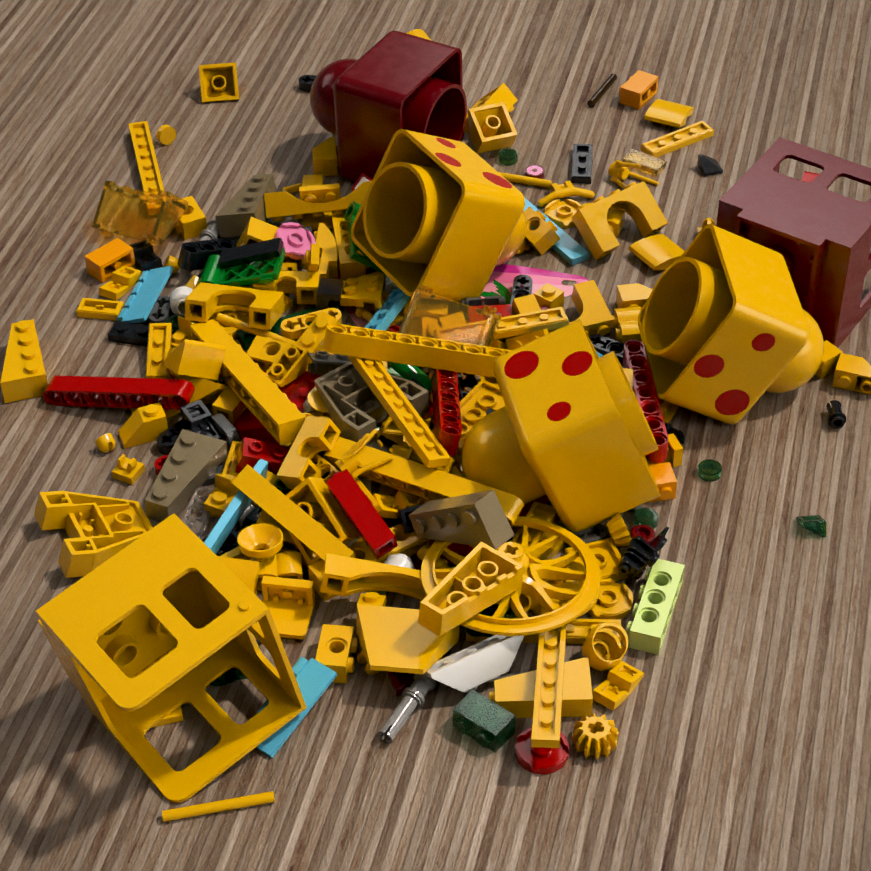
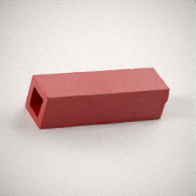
(361, 513)

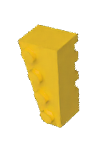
(23, 365)

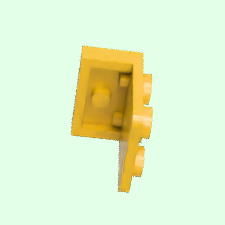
(290, 604)

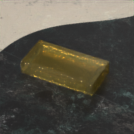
(648, 163)

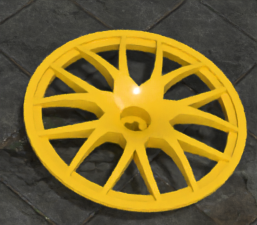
(532, 581)

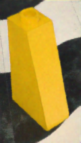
(518, 691)

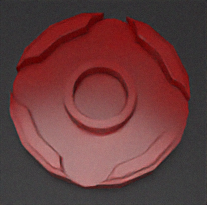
(540, 759)

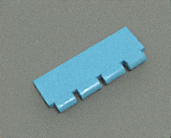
(144, 295)
(313, 681)

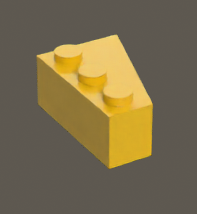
(261, 231)

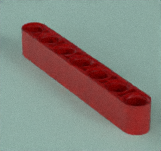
(643, 386)
(118, 392)
(446, 409)

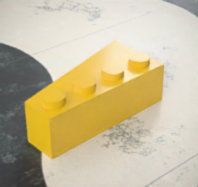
(470, 588)

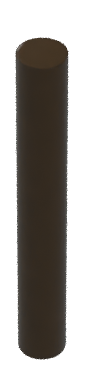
(601, 91)

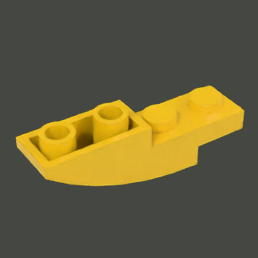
(328, 255)
(294, 358)

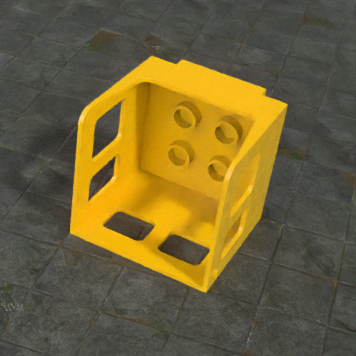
(154, 635)

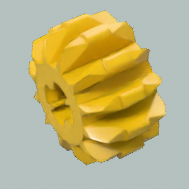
(595, 736)

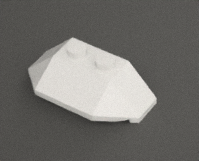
(477, 663)

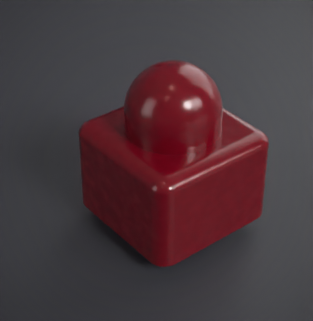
(390, 88)

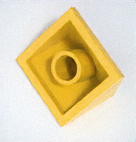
(196, 359)

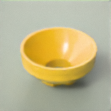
(260, 537)

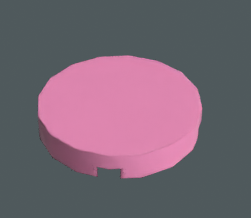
(295, 239)

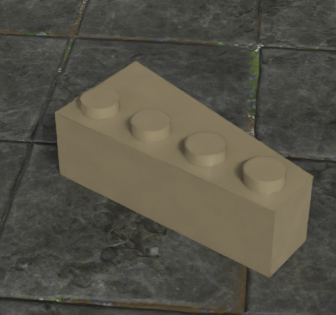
(245, 204)
(185, 470)
(463, 520)

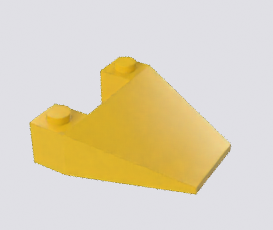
(95, 527)
(395, 639)

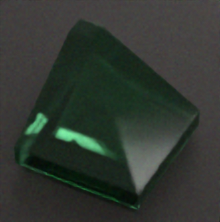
(813, 523)

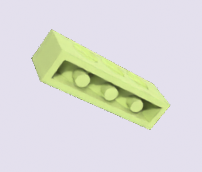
(655, 606)

